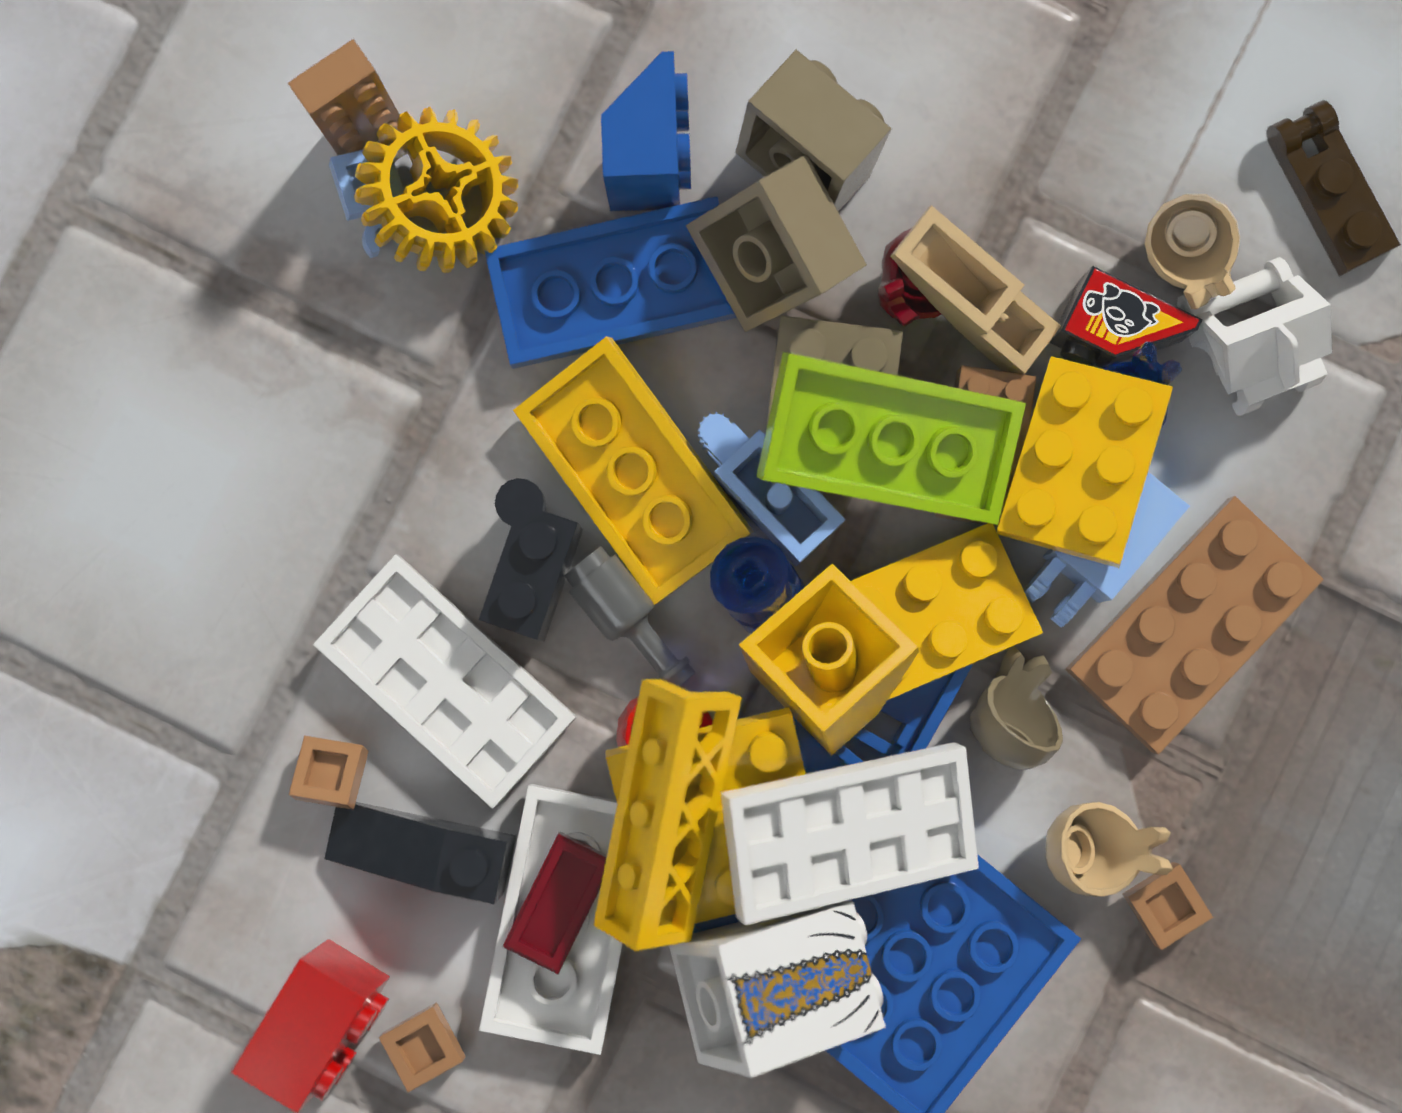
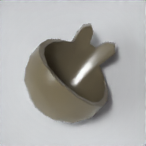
(1013, 716)

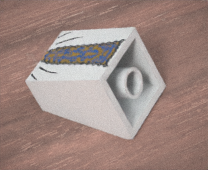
(778, 988)

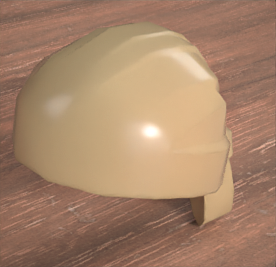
(1194, 246)
(1101, 850)

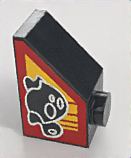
(1113, 319)

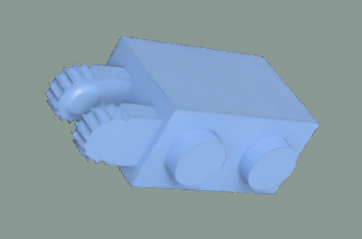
(787, 514)
(1154, 518)

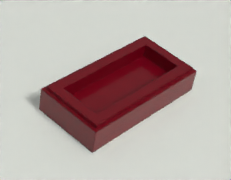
(557, 903)

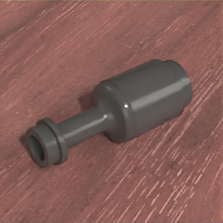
(622, 609)

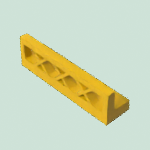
(655, 818)

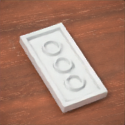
(524, 997)

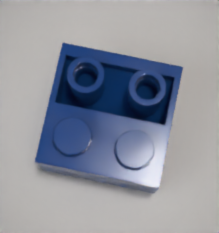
(641, 145)

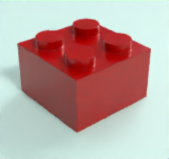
(311, 1023)

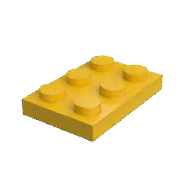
(1085, 461)
(953, 603)

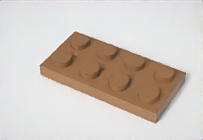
(1194, 624)

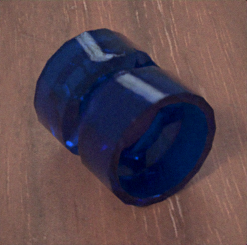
(753, 580)

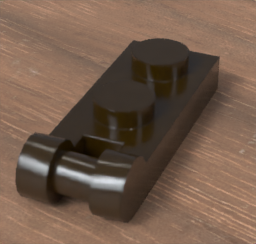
(1332, 188)

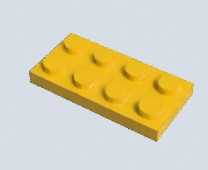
(632, 470)

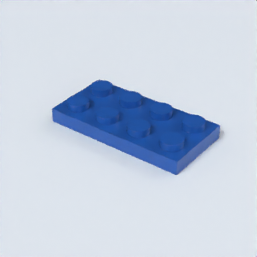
(604, 280)

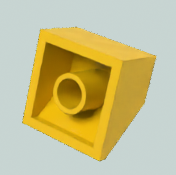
(830, 658)

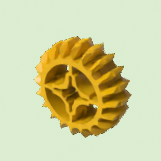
(421, 145)

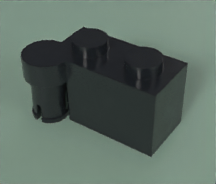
(531, 562)

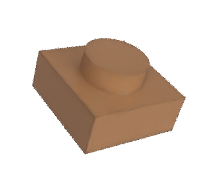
(328, 772)
(1167, 906)
(422, 1047)

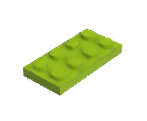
(890, 439)

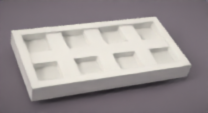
(445, 681)
(849, 832)

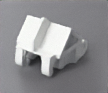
(1271, 349)

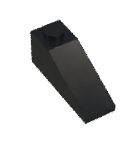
(422, 851)

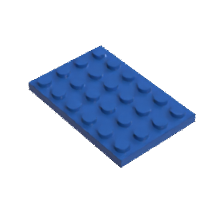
(953, 971)

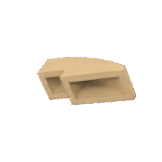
(974, 293)

